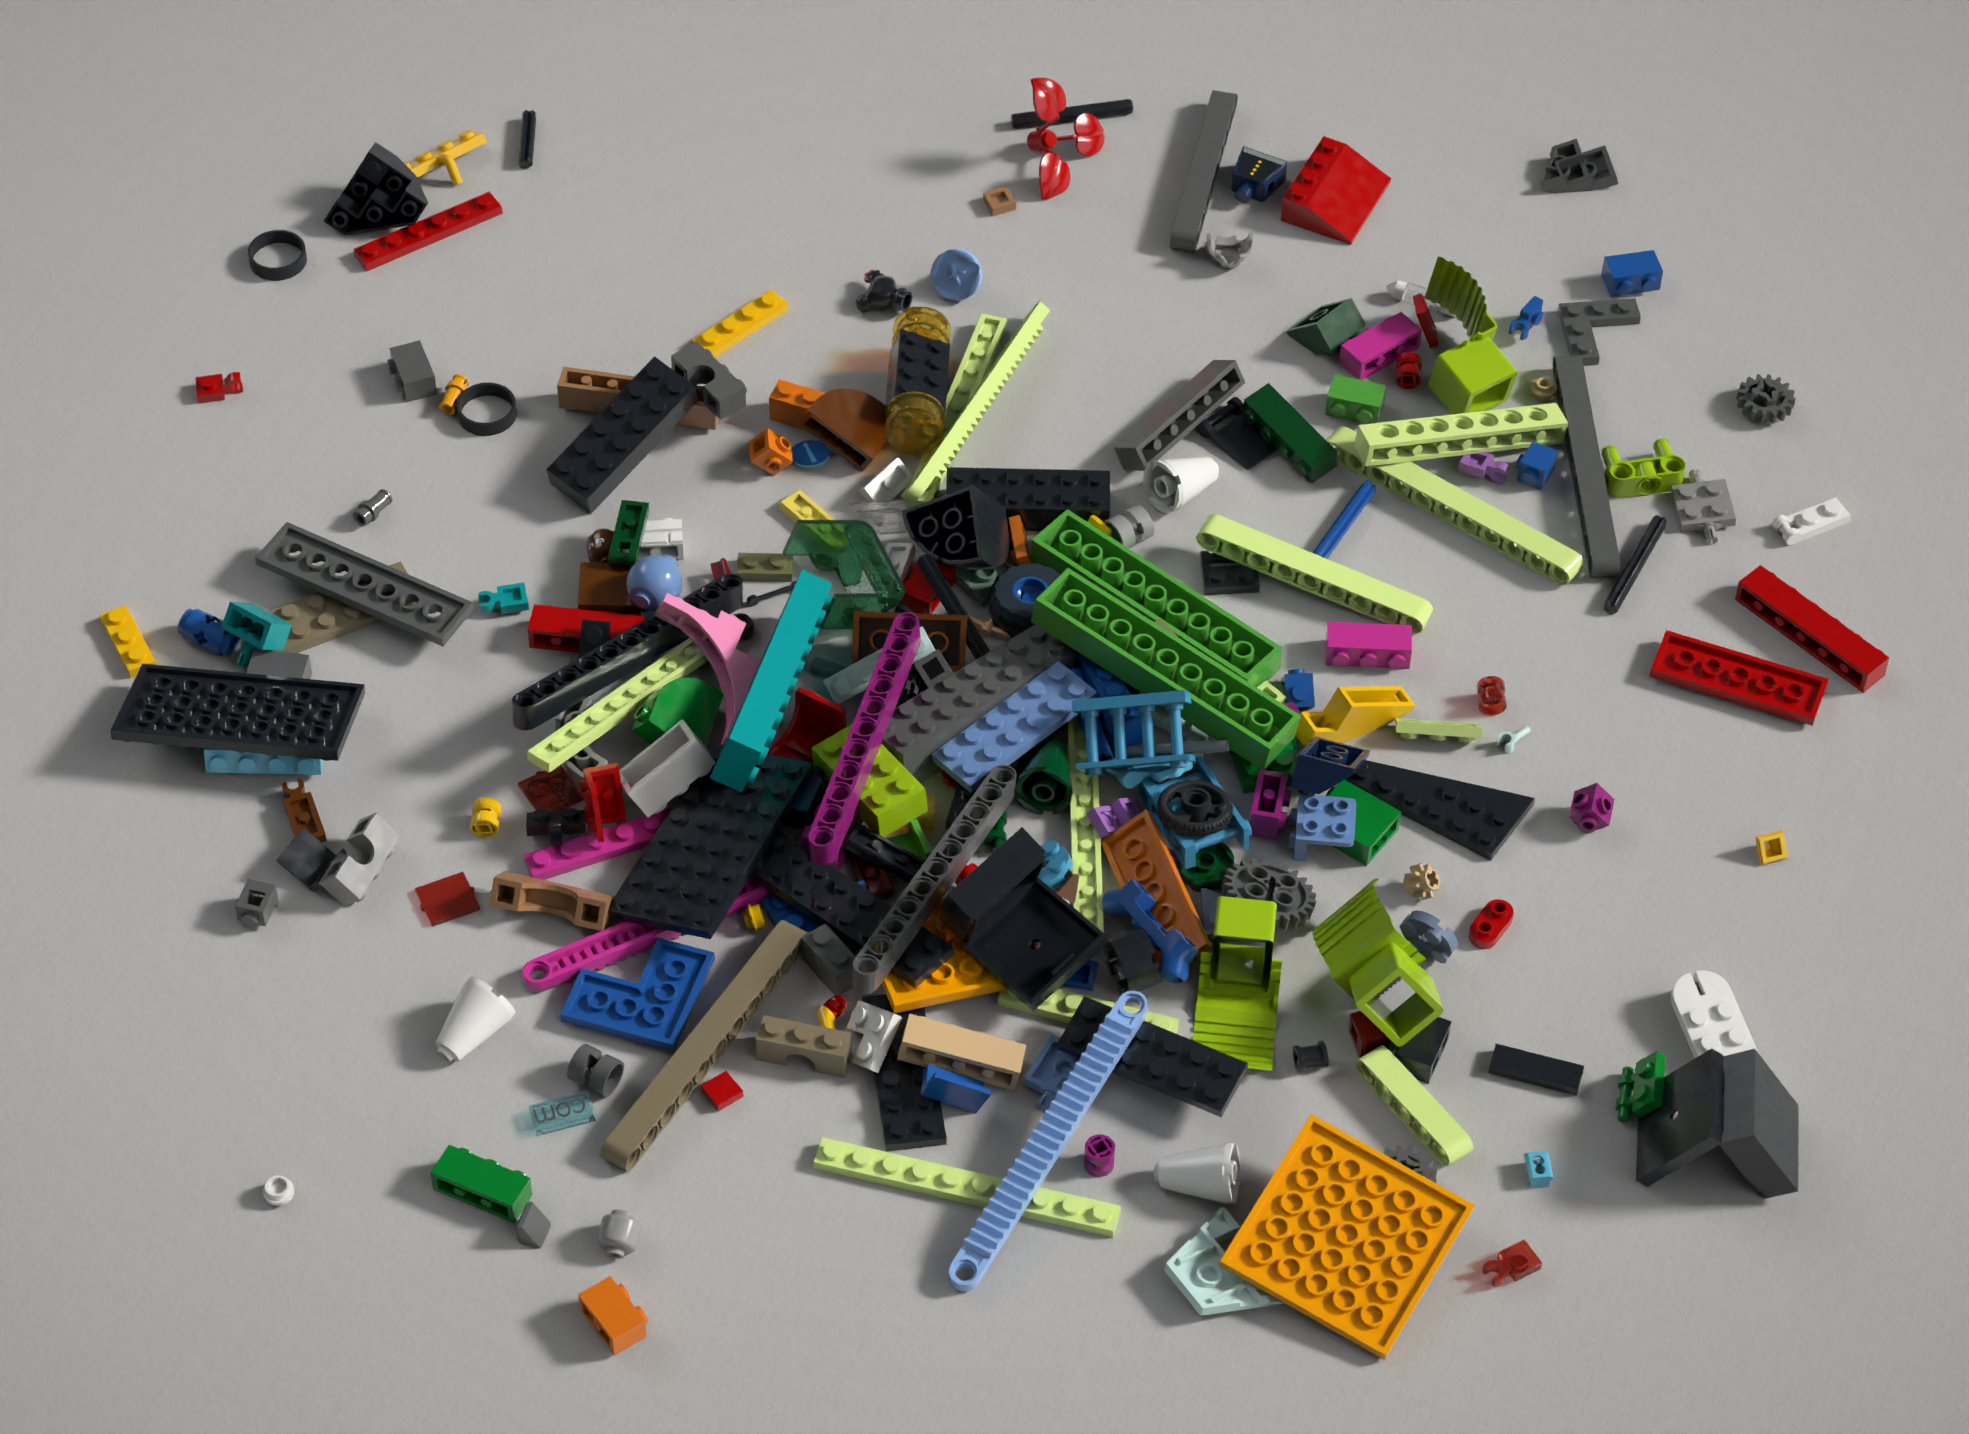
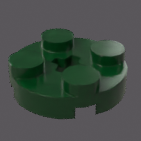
(1211, 876)

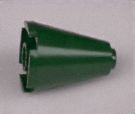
(1046, 779)

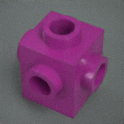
(1591, 808)

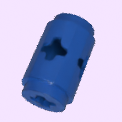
(201, 626)

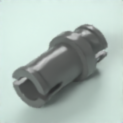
(369, 510)

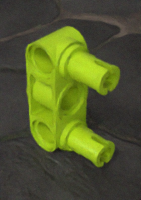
(1643, 475)

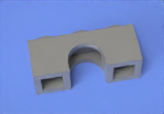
(374, 844)

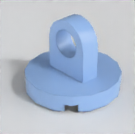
(956, 274)

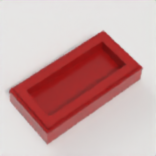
(1426, 320)

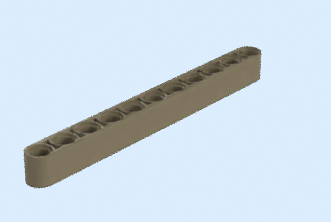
(703, 1047)

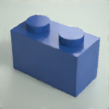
(1632, 273)

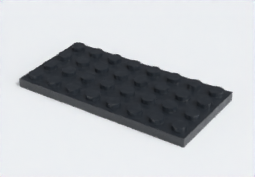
(238, 712)
(708, 849)

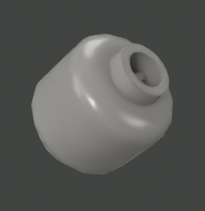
(619, 1233)

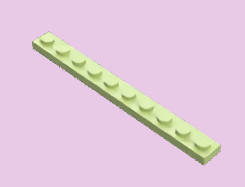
(969, 375)
(615, 707)
(1084, 837)
(961, 1186)

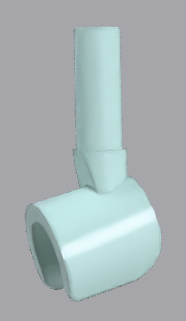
(1511, 738)

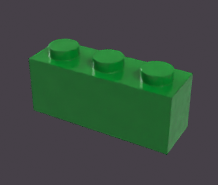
(481, 1183)

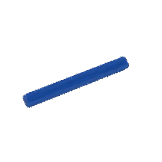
(1345, 520)

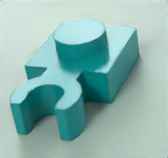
(508, 598)

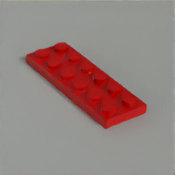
(1739, 677)

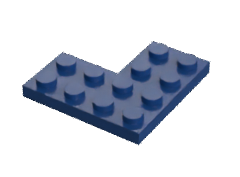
(644, 1011)

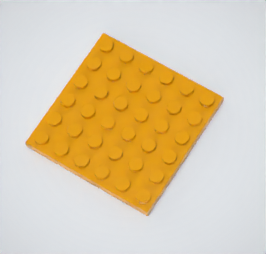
(1347, 1236)

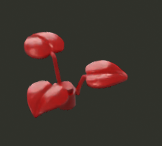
(1089, 136)

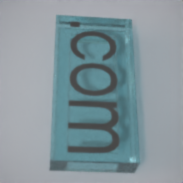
(562, 1113)

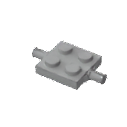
(1703, 506)

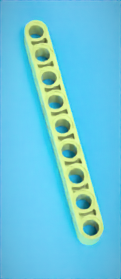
(1313, 573)

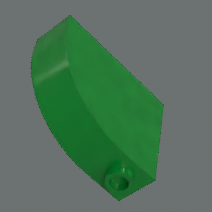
(679, 699)

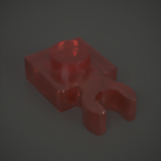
(1513, 1261)

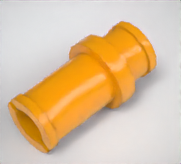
(453, 391)

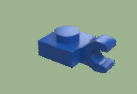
(1529, 316)

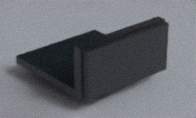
(308, 859)

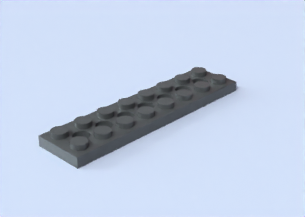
(367, 598)

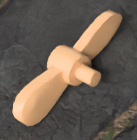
(988, 628)

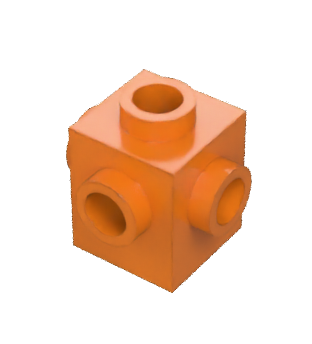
(770, 451)

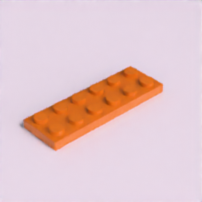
(1142, 854)

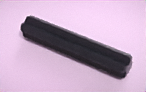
(527, 139)

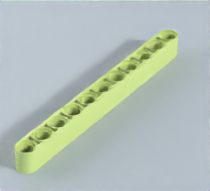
(1463, 512)

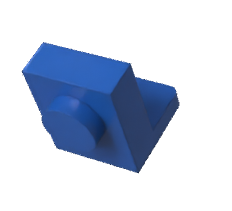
(1299, 688)

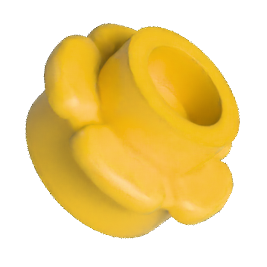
(754, 917)

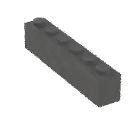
(1179, 414)

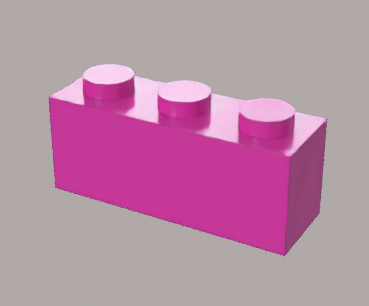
(1380, 346)
(1368, 645)

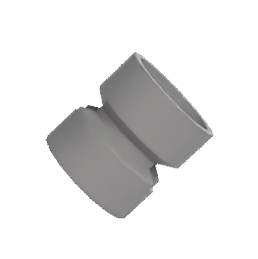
(1131, 526)

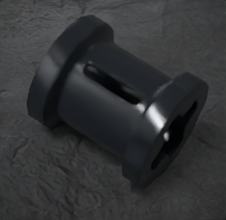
(1310, 1056)

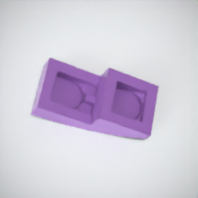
(1112, 817)

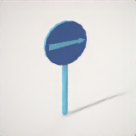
(810, 453)

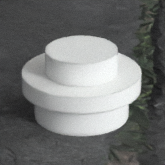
(278, 1190)

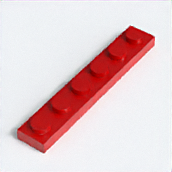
(427, 231)

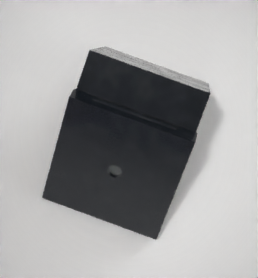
(1006, 909)
(1727, 1104)

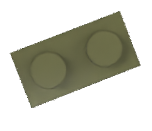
(765, 567)

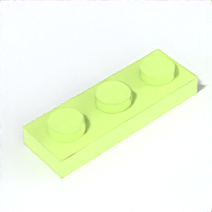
(1438, 729)

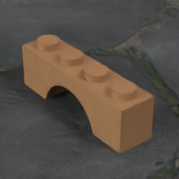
(527, 893)

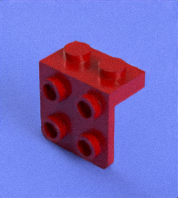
(602, 797)

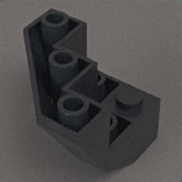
(378, 196)

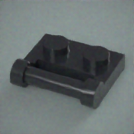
(1226, 578)

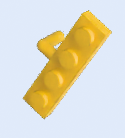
(445, 154)

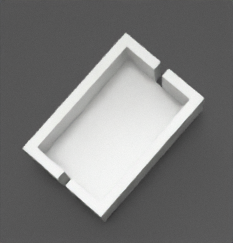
(666, 768)

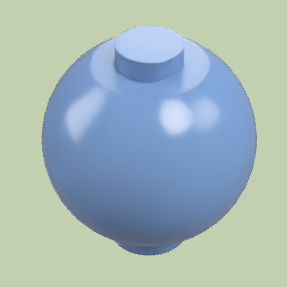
(652, 579)

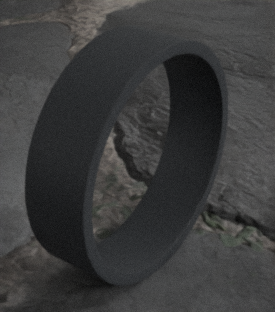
(273, 237)
(486, 389)

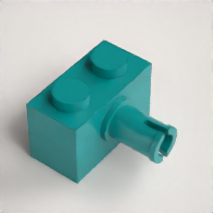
(256, 628)

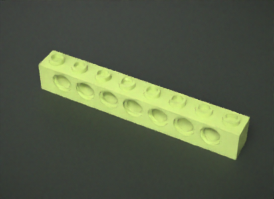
(1460, 434)

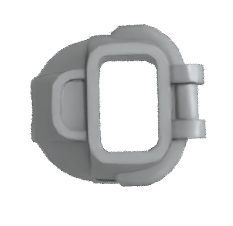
(1229, 262)

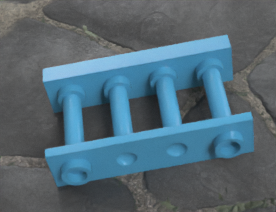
(1118, 708)
(1184, 845)

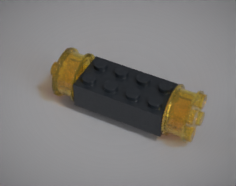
(917, 380)

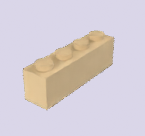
(962, 1051)

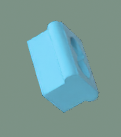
(1538, 1180)

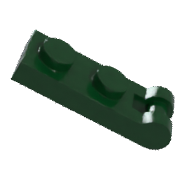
(628, 532)

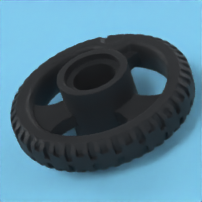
(1195, 808)

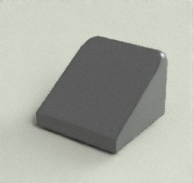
(532, 1226)

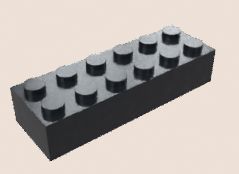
(622, 435)
(1038, 494)

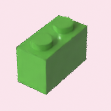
(1355, 399)

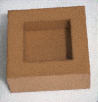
(999, 201)

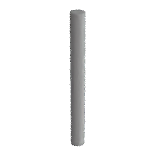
(1188, 747)

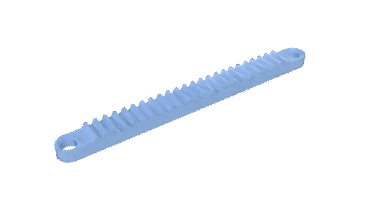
(1047, 1141)

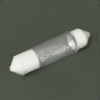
(1405, 291)

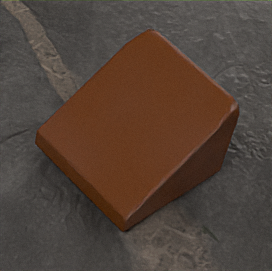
(1068, 888)

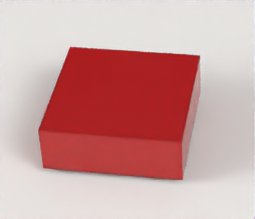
(722, 1091)

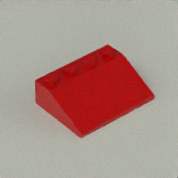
(1334, 192)

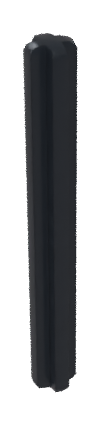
(1070, 113)
(1635, 564)
(951, 602)

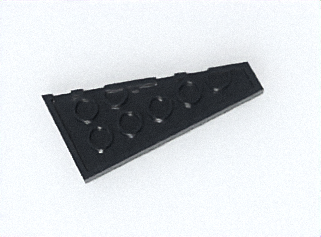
(1458, 810)

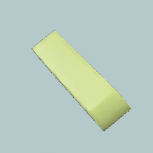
(1414, 1106)

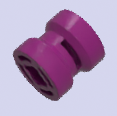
(1099, 1155)

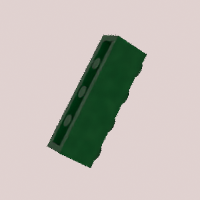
(1289, 433)

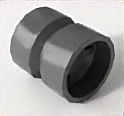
(598, 1071)

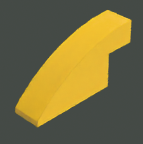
(1354, 713)

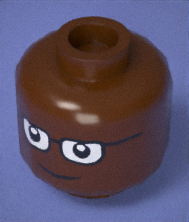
(598, 545)

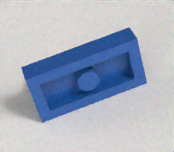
(954, 1088)

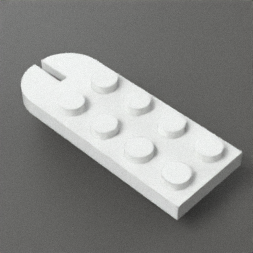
(1711, 1018)

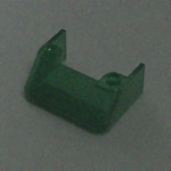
(859, 561)

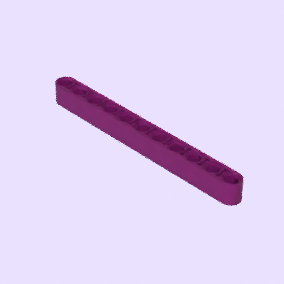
(864, 739)

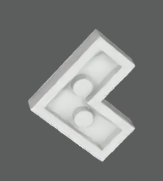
(878, 1032)

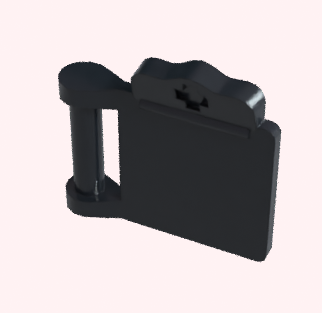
(1238, 437)

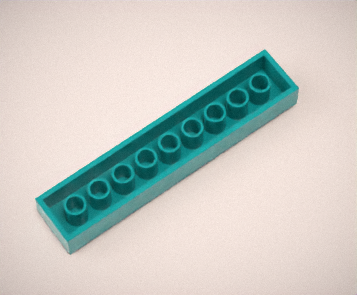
(773, 682)

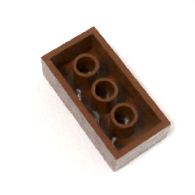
(945, 632)

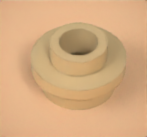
(1543, 389)

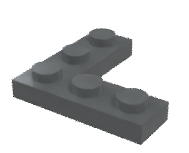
(1580, 317)

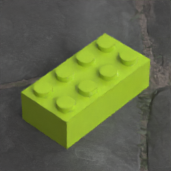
(890, 793)

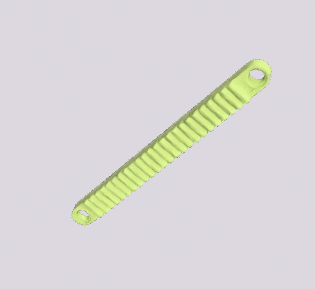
(977, 404)

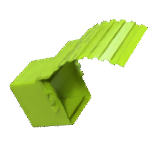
(1475, 372)
(1370, 954)
(1240, 984)

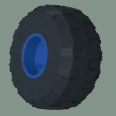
(1015, 594)

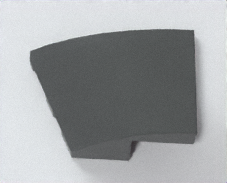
(1577, 171)

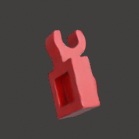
(214, 387)

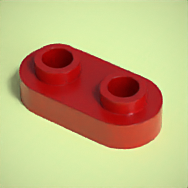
(1493, 922)

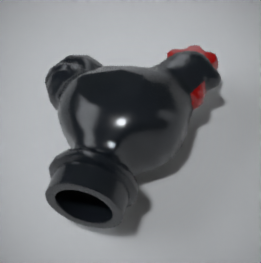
(883, 294)

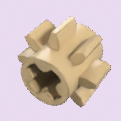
(1421, 881)

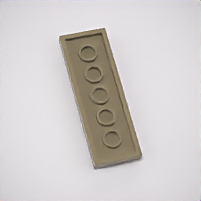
(322, 619)

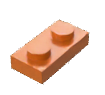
(1018, 538)

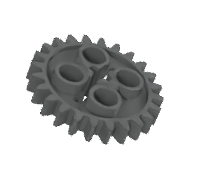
(1292, 894)

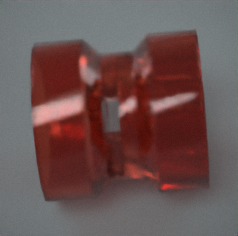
(1491, 695)

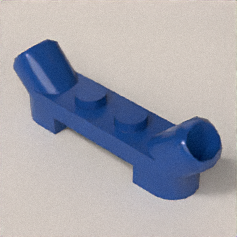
(1175, 946)

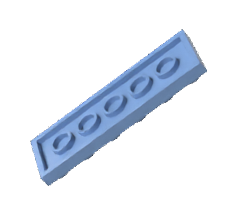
(1013, 726)

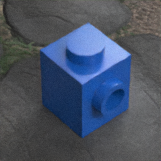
(1536, 465)

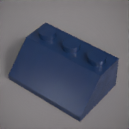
(1325, 765)

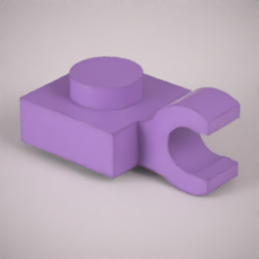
(1483, 464)

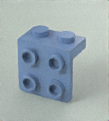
(1322, 822)

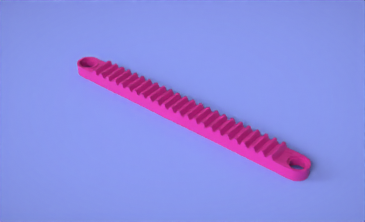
(618, 943)

